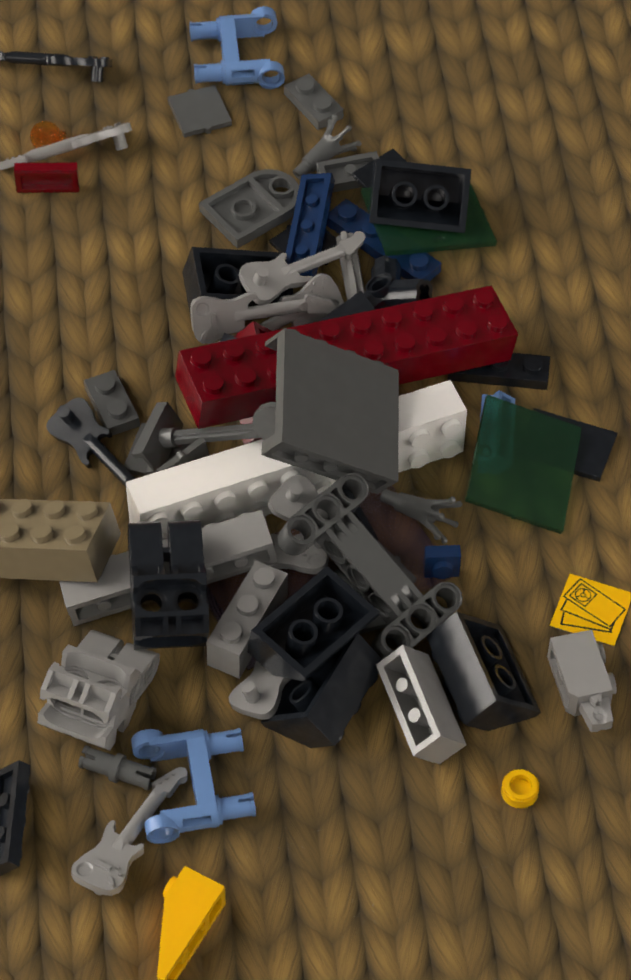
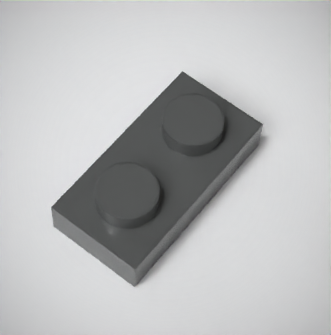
(313, 101)
(344, 167)
(111, 402)

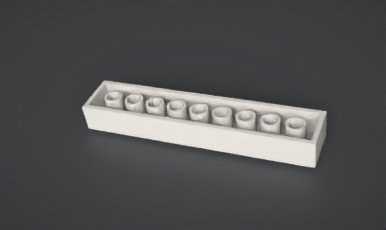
(244, 480)

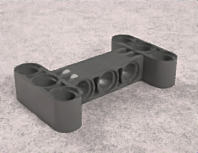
(368, 565)

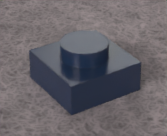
(442, 561)

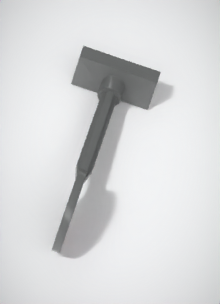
(165, 432)

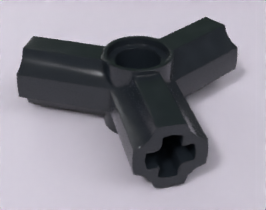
(388, 289)

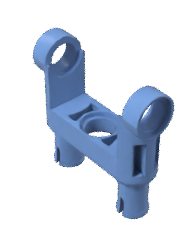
(231, 69)
(209, 808)

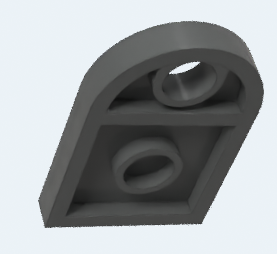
(251, 205)

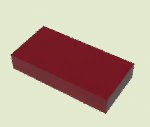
(46, 177)

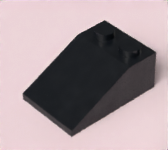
(216, 272)

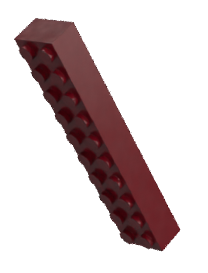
(417, 338)

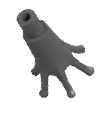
(325, 149)
(422, 510)

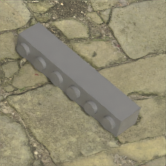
(227, 551)

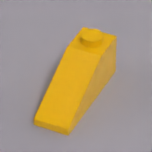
(188, 913)

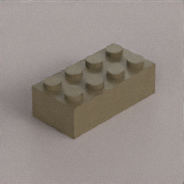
(56, 539)

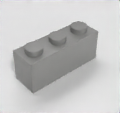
(255, 599)
(421, 705)

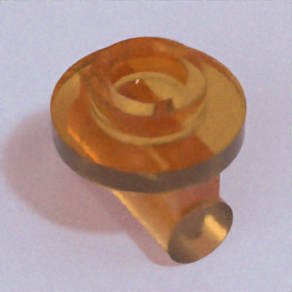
(45, 134)

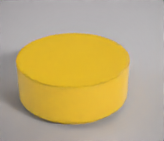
(520, 788)

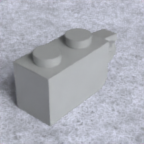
(582, 678)

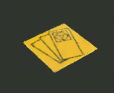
(591, 607)

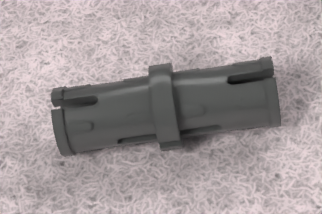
(117, 767)

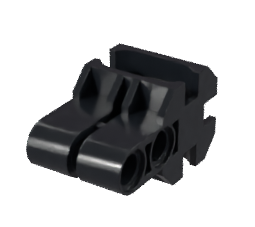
(150, 584)

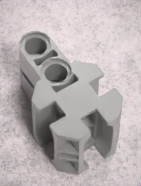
(96, 688)

